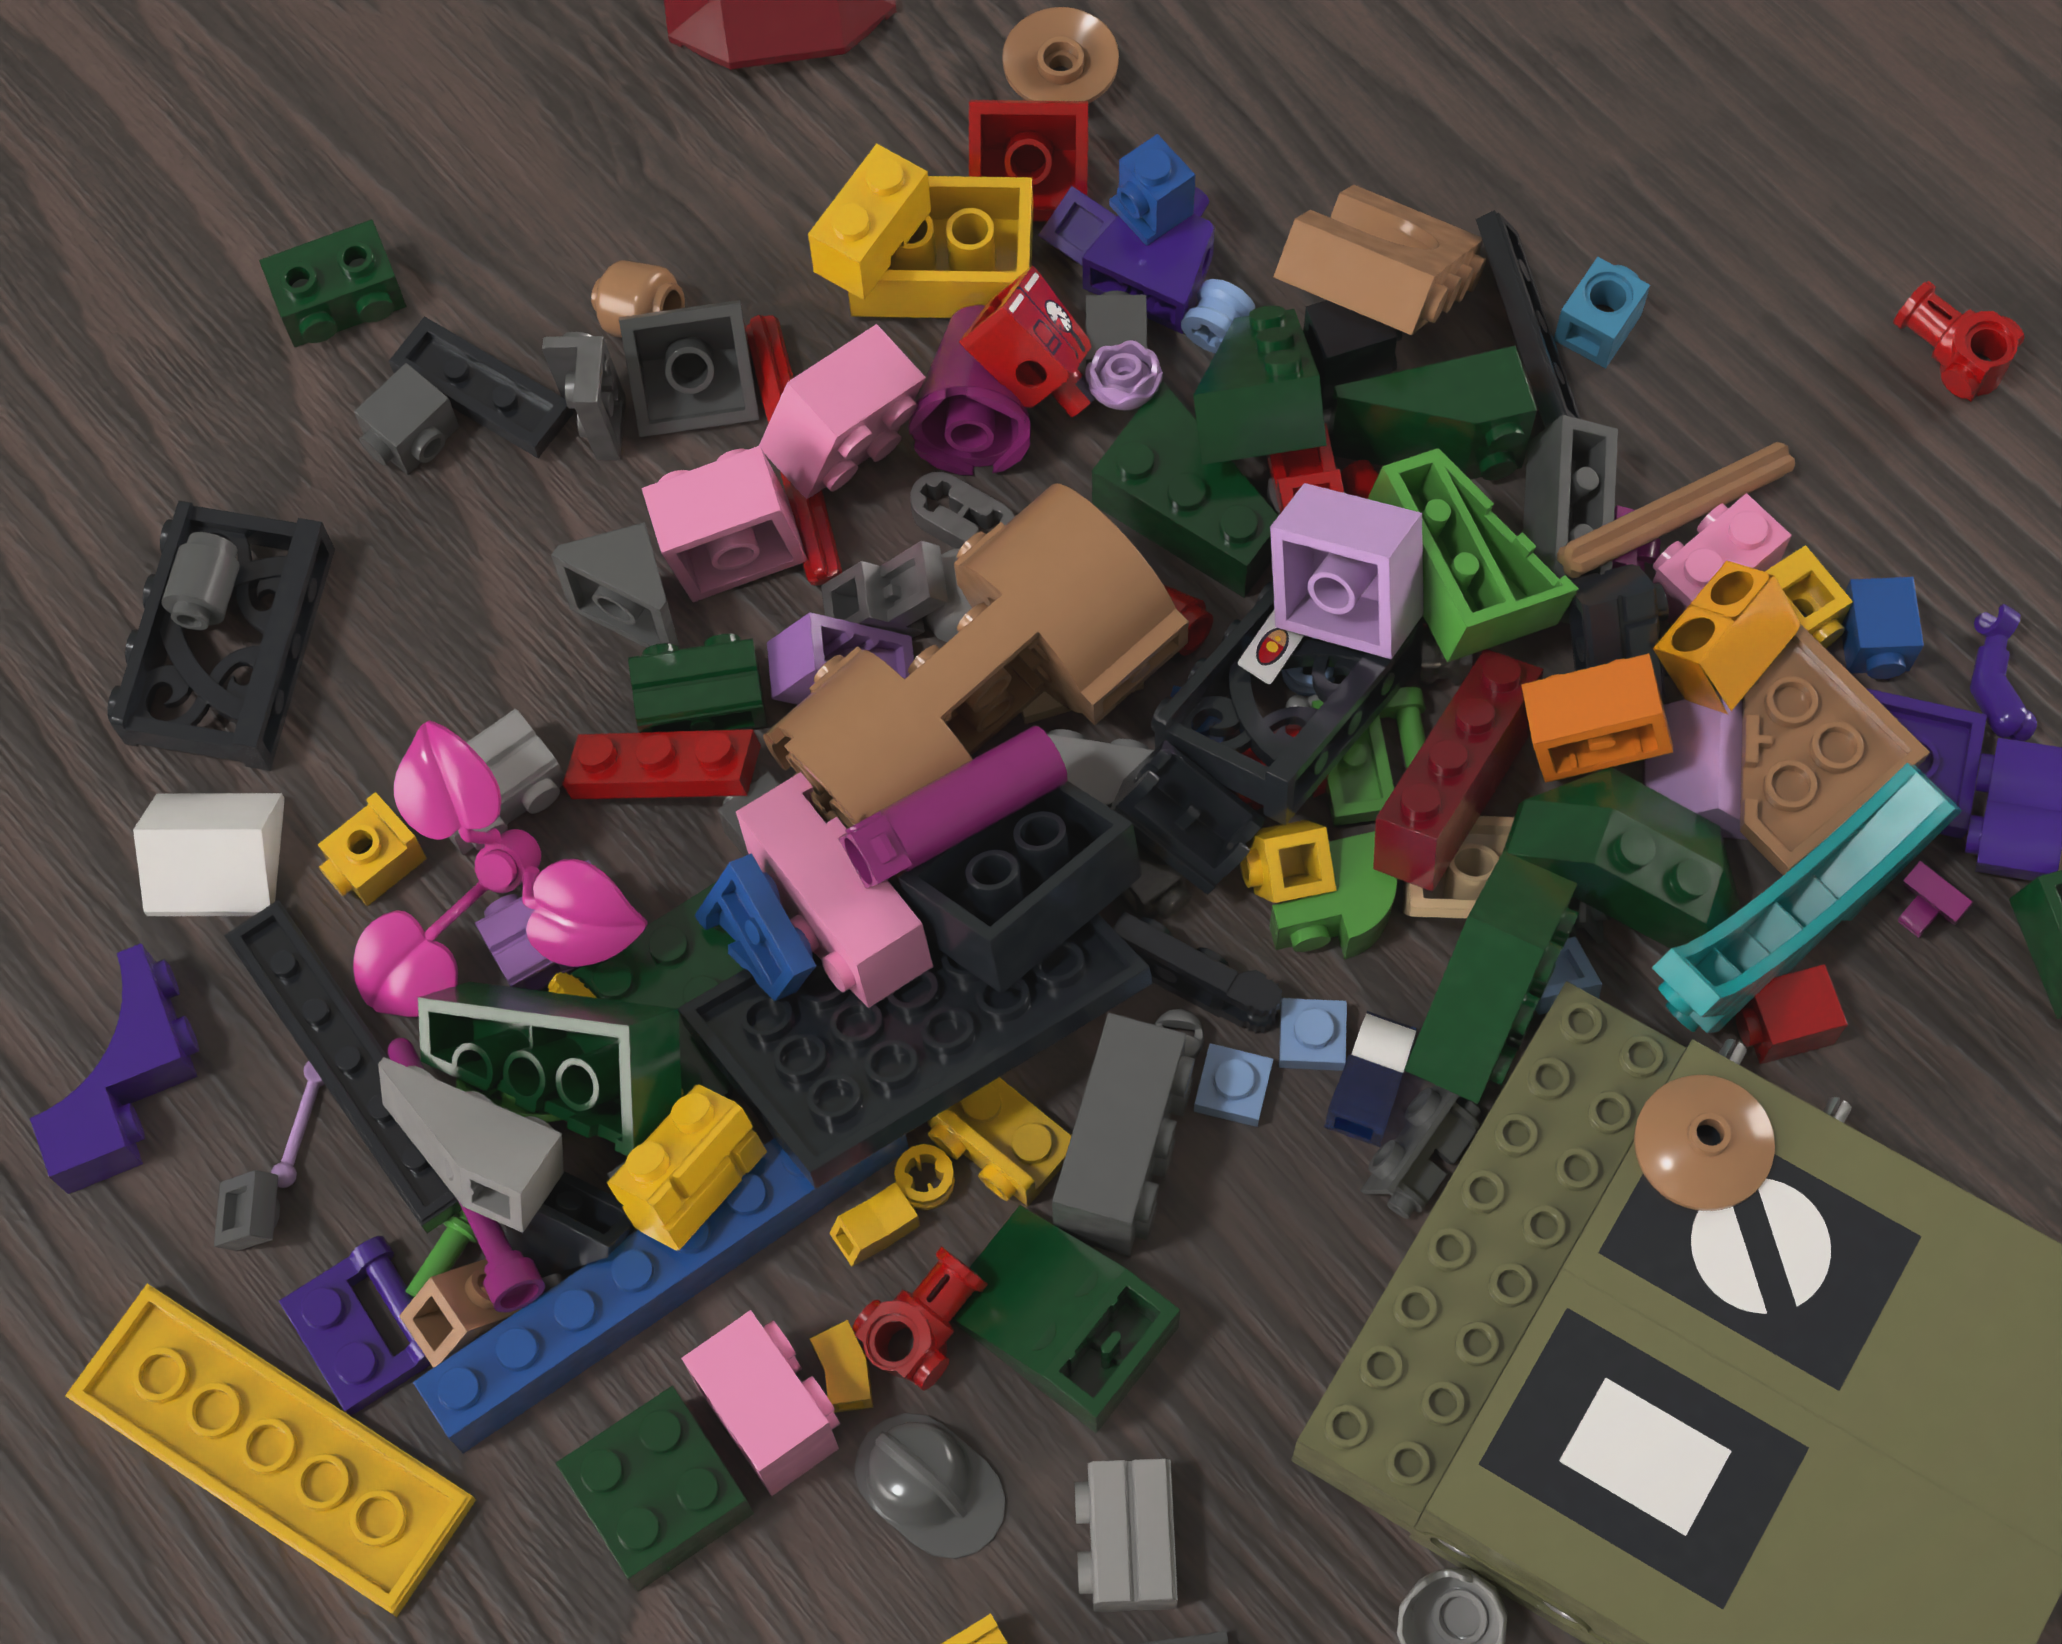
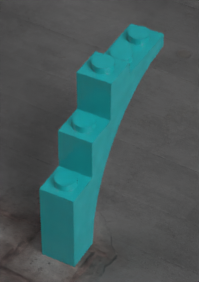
(1833, 883)

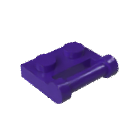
(344, 1335)

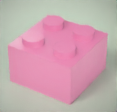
(842, 413)
(724, 523)
(765, 1408)

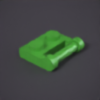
(1363, 776)

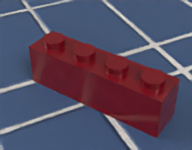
(1455, 772)

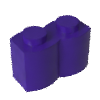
(2022, 811)

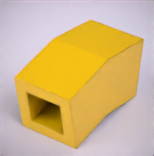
(874, 1225)
(844, 1368)

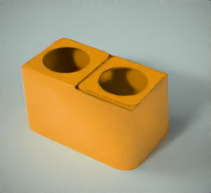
(1729, 633)

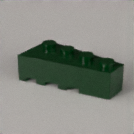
(580, 1058)

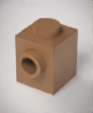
(451, 1312)

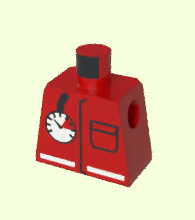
(1032, 344)

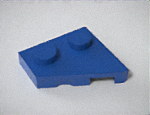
(765, 940)

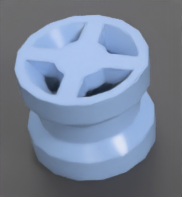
(1216, 309)

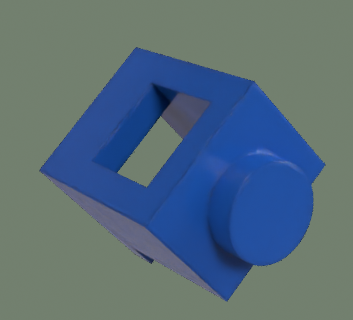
(1153, 190)

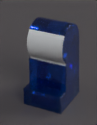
(1371, 1079)

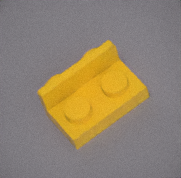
(1005, 1138)

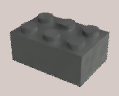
(1123, 1135)

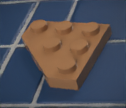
(1812, 751)

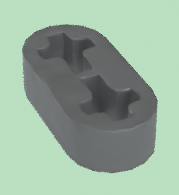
(963, 499)

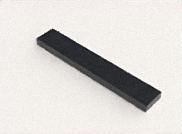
(339, 1051)

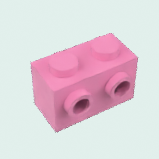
(1731, 534)

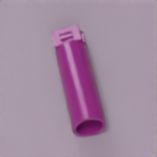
(955, 807)

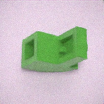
(1353, 912)

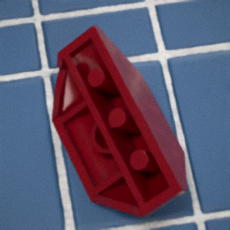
(772, 30)

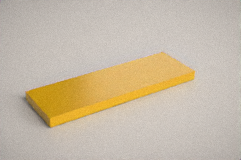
(272, 1449)

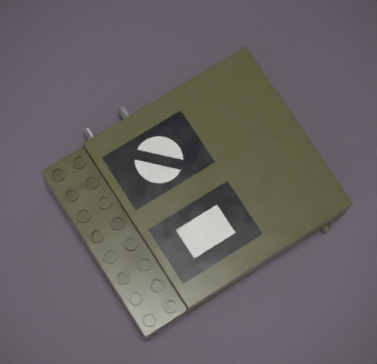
(1719, 1415)

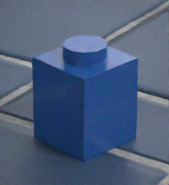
(1882, 627)

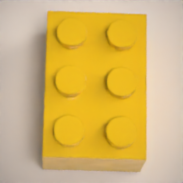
(960, 253)

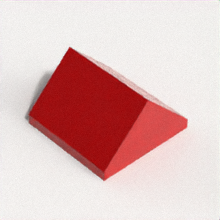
(1034, 142)

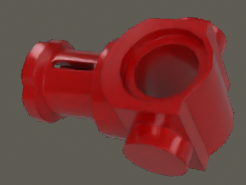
(1958, 338)
(925, 1314)

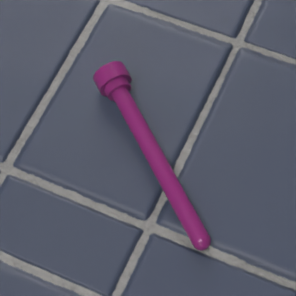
(510, 1277)

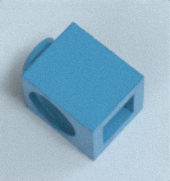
(1595, 332)

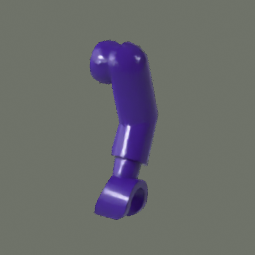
(1989, 683)

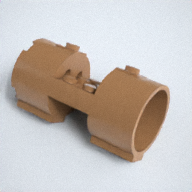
(1053, 610)

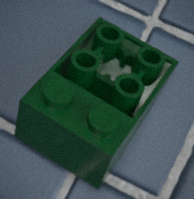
(1065, 1316)

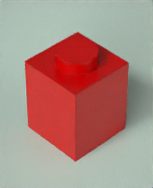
(1792, 1015)

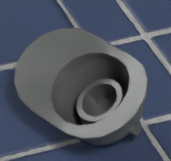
(930, 1485)

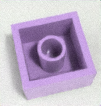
(1347, 570)

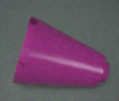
(965, 412)

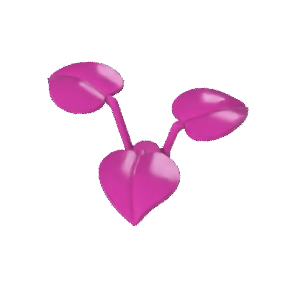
(576, 906)

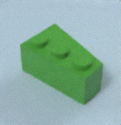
(1476, 573)

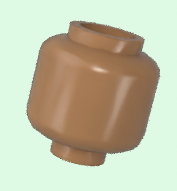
(631, 290)

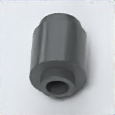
(201, 581)

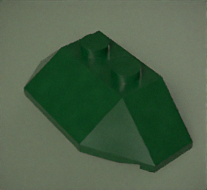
(1630, 855)

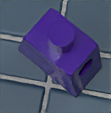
(1164, 271)

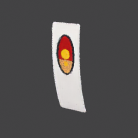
(1269, 650)

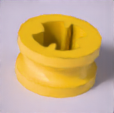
(944, 1171)

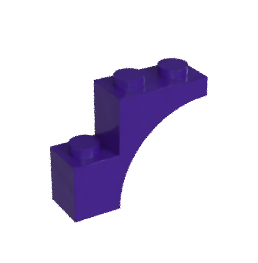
(96, 1126)

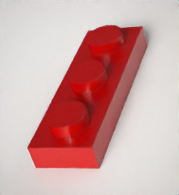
(662, 764)

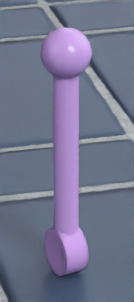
(285, 1169)

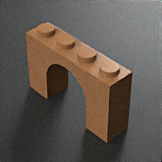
(1381, 260)

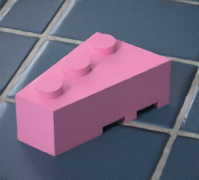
(860, 933)

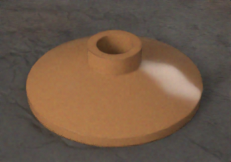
(1060, 39)
(1685, 1167)

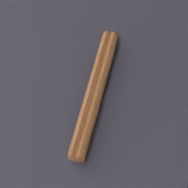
(1675, 510)

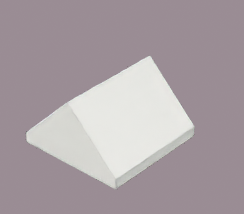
(209, 853)

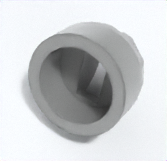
(1185, 1020)

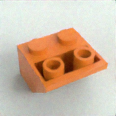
(1597, 718)

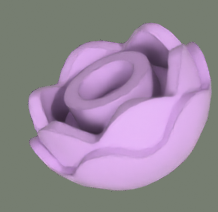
(1124, 375)

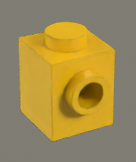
(1289, 862)

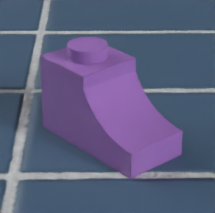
(814, 639)

